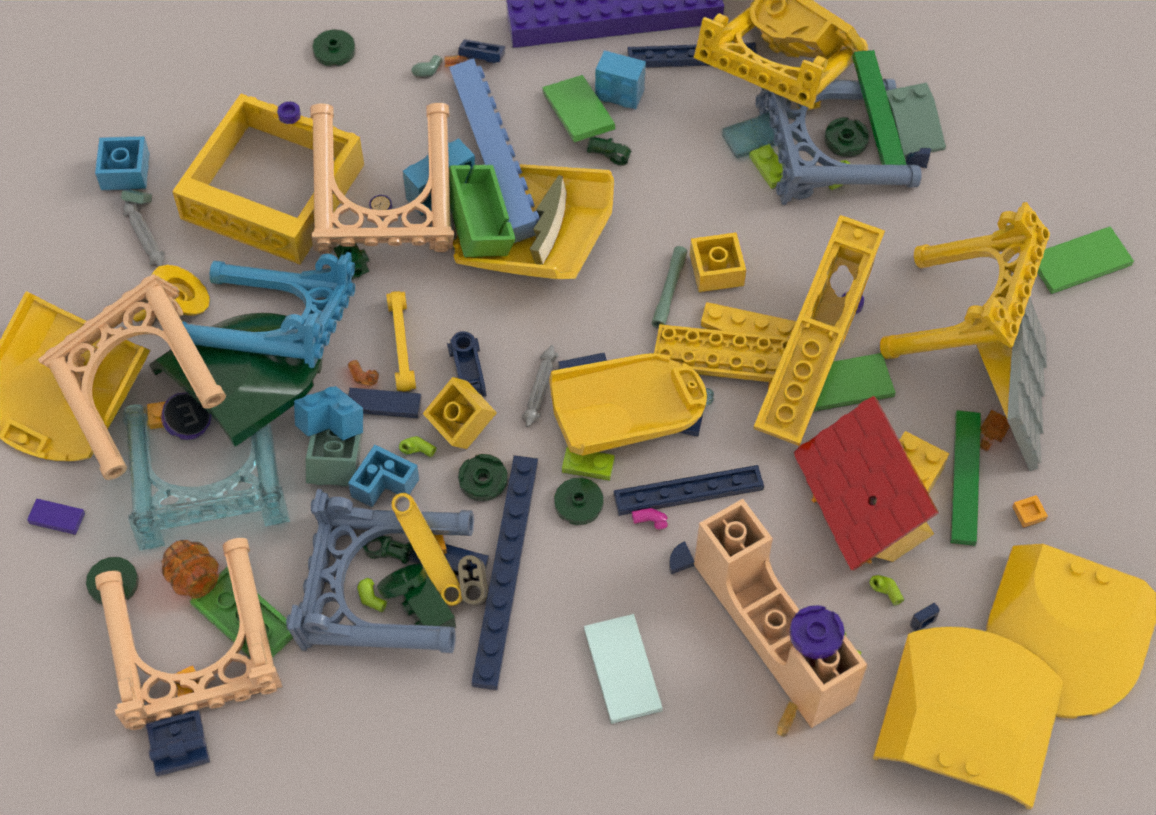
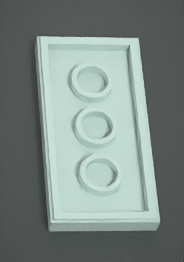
(622, 668)

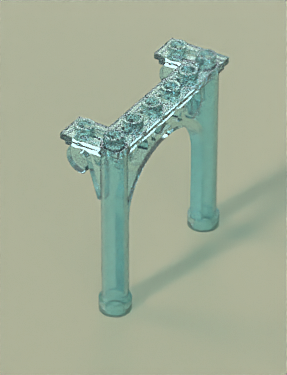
(207, 500)

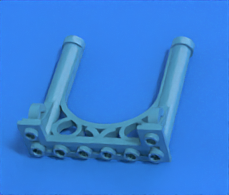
(299, 335)

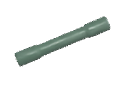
(663, 308)

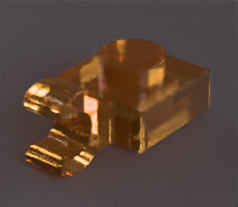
(994, 428)

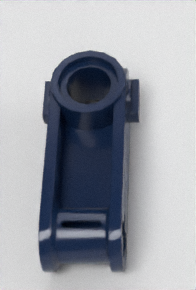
(467, 360)

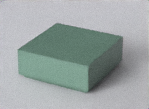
(136, 196)

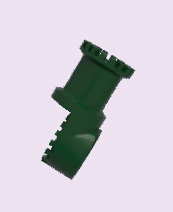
(609, 149)
(389, 548)

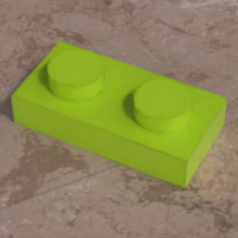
(767, 164)
(593, 465)

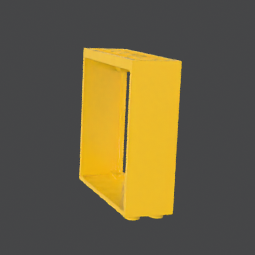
(246, 219)

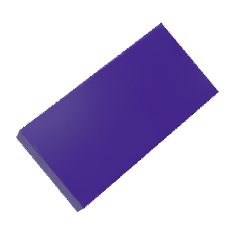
(56, 516)

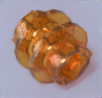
(190, 568)

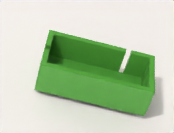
(479, 211)

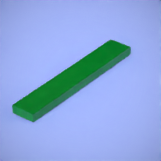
(878, 108)
(965, 478)

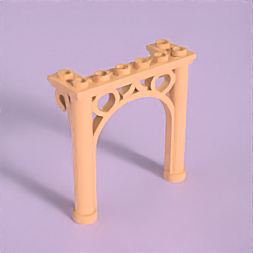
(326, 237)
(77, 380)
(260, 670)

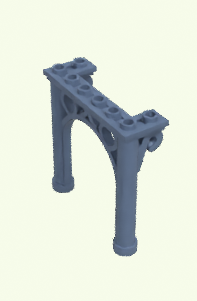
(801, 175)
(339, 518)

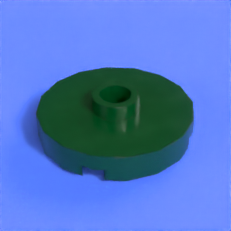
(333, 47)
(846, 136)
(478, 467)
(578, 511)
(127, 570)
(398, 581)

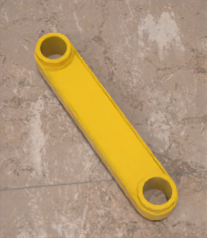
(404, 378)
(427, 548)

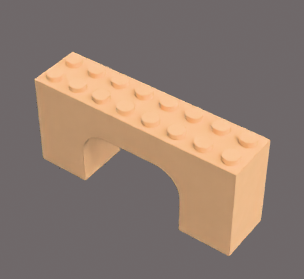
(737, 567)

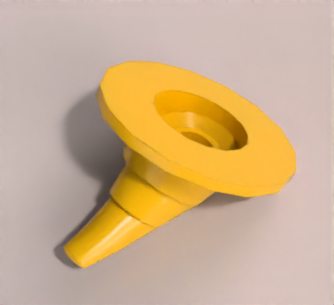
(192, 296)

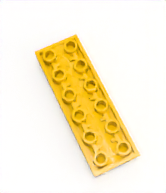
(722, 352)

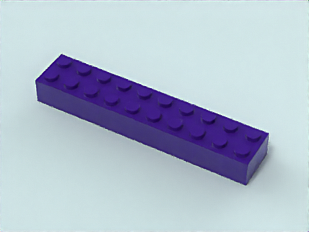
(574, 20)

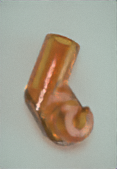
(454, 59)
(365, 378)

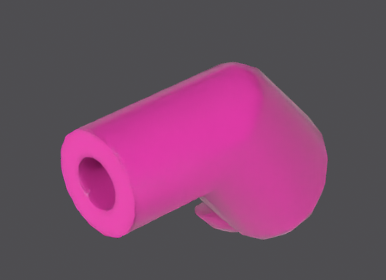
(650, 514)

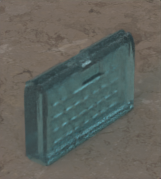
(749, 135)

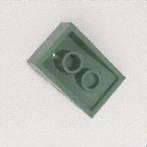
(916, 118)
(332, 459)

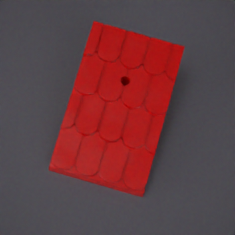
(867, 486)

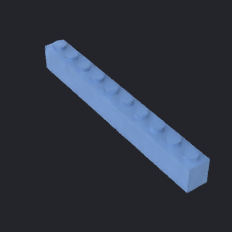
(493, 146)

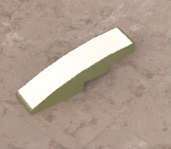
(551, 215)

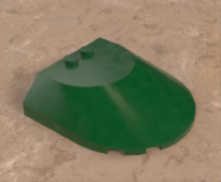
(254, 383)

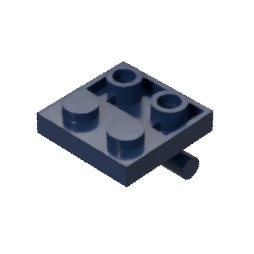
(177, 743)

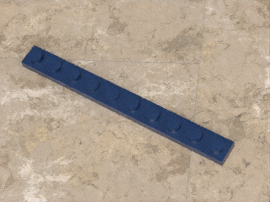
(505, 574)

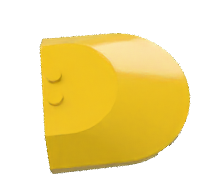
(1077, 619)

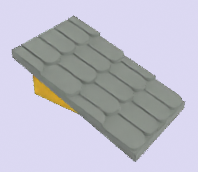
(1020, 383)

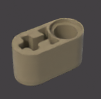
(478, 573)

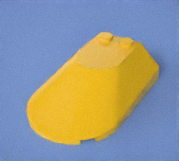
(625, 401)

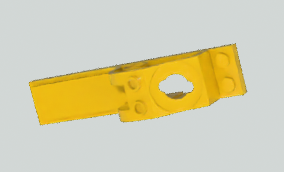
(801, 23)
(818, 332)

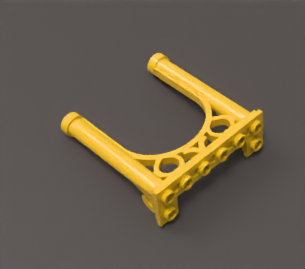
(735, 58)
(1005, 308)

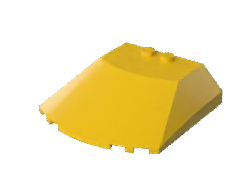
(585, 215)
(31, 402)
(972, 710)

